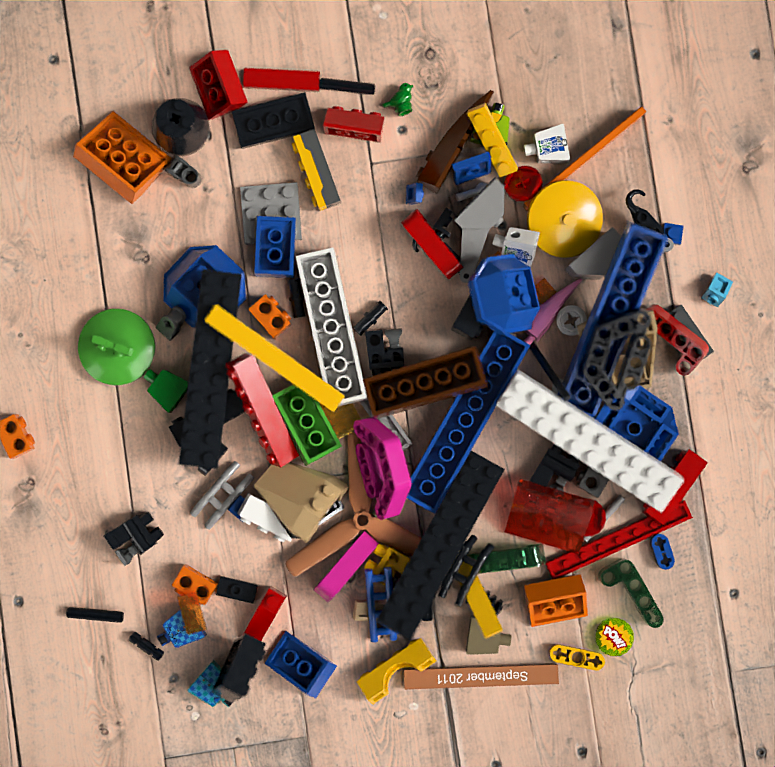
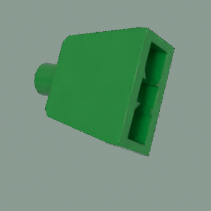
(166, 388)

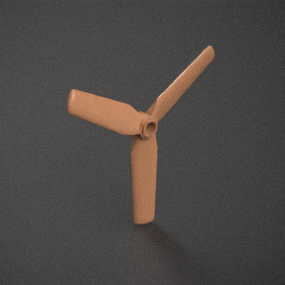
(345, 531)

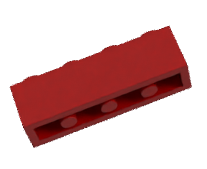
(690, 467)

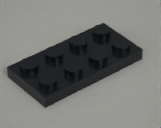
(273, 120)

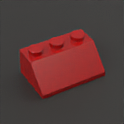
(218, 84)
(354, 124)

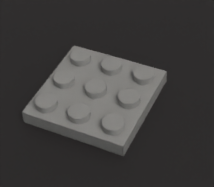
(269, 201)

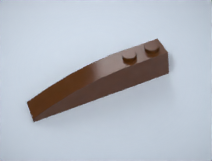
(448, 150)

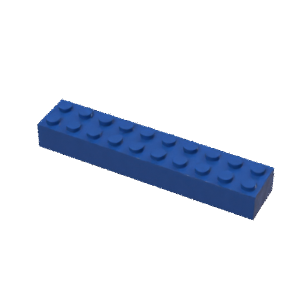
(620, 292)
(465, 423)

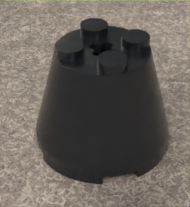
(188, 134)

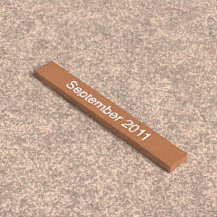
(481, 676)

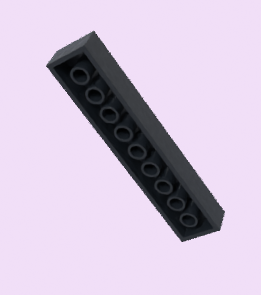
(208, 372)
(440, 546)

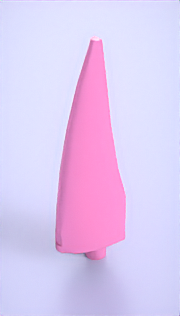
(548, 312)

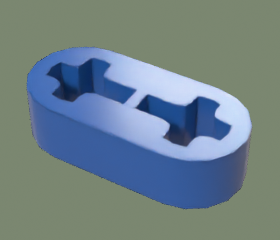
(658, 552)

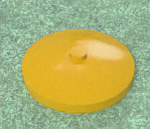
(566, 217)

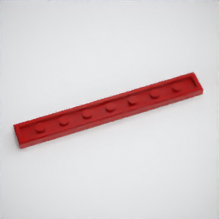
(614, 542)

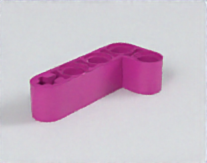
(346, 567)

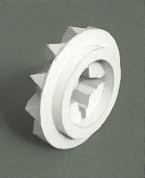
(562, 317)

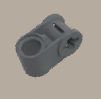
(181, 170)
(171, 324)

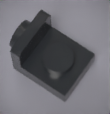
(444, 220)

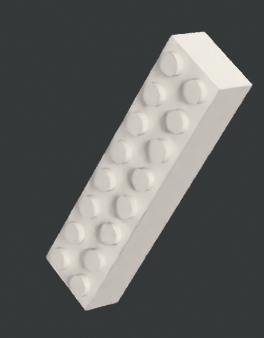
(331, 324)

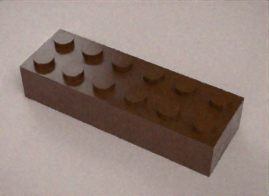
(425, 382)

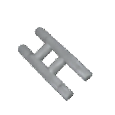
(233, 495)

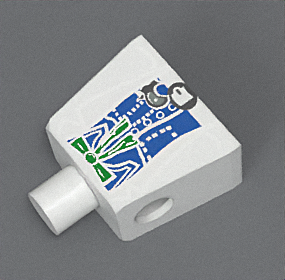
(549, 146)
(520, 243)

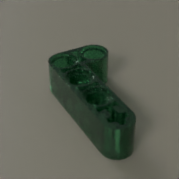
(513, 559)
(636, 594)

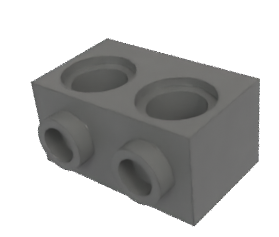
(600, 481)

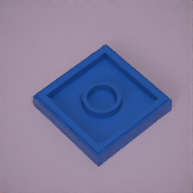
(471, 168)

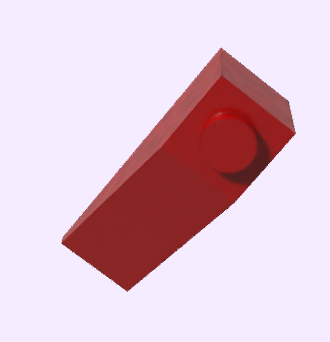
(265, 613)

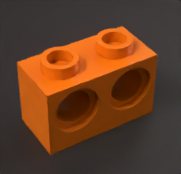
(266, 319)
(10, 439)
(197, 579)

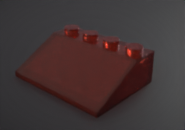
(549, 516)

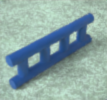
(371, 597)

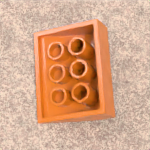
(121, 157)

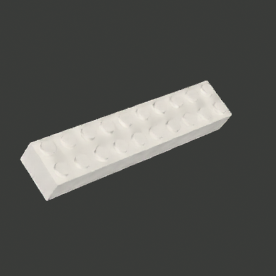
(590, 441)

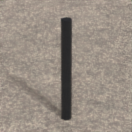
(549, 371)

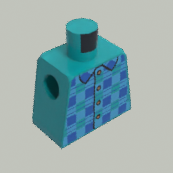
(204, 684)

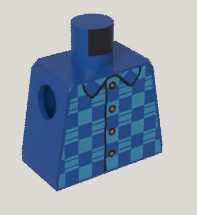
(176, 632)

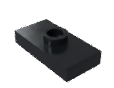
(237, 589)

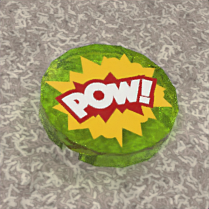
(614, 636)

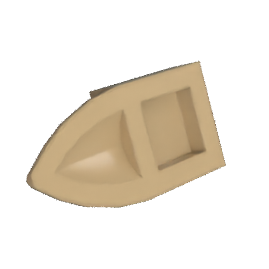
(360, 610)

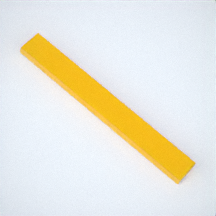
(274, 358)

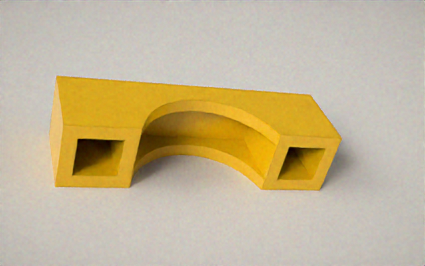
(375, 683)

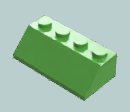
(306, 424)

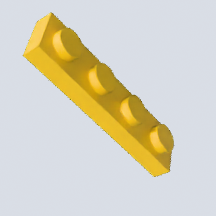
(492, 140)

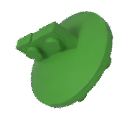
(116, 347)

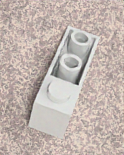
(260, 513)

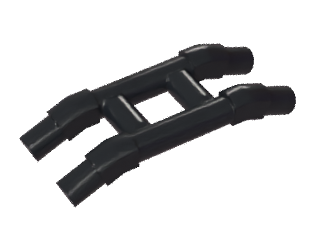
(466, 581)

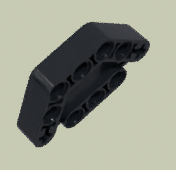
(639, 330)

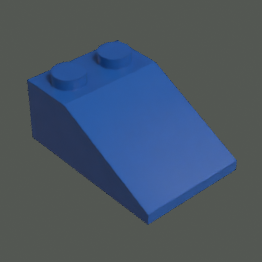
(275, 247)
(300, 664)

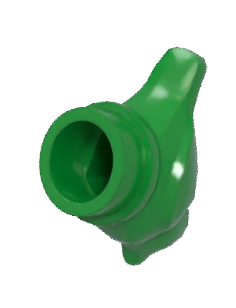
(401, 100)

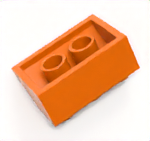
(556, 600)

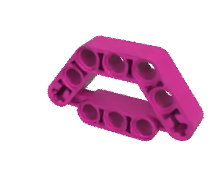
(382, 466)

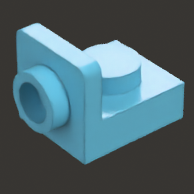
(717, 290)

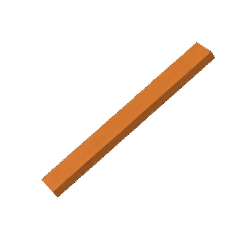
(600, 145)

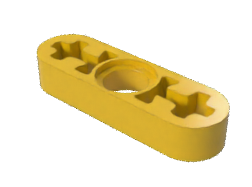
(561, 659)

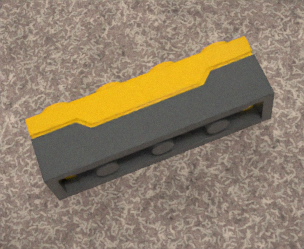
(317, 170)

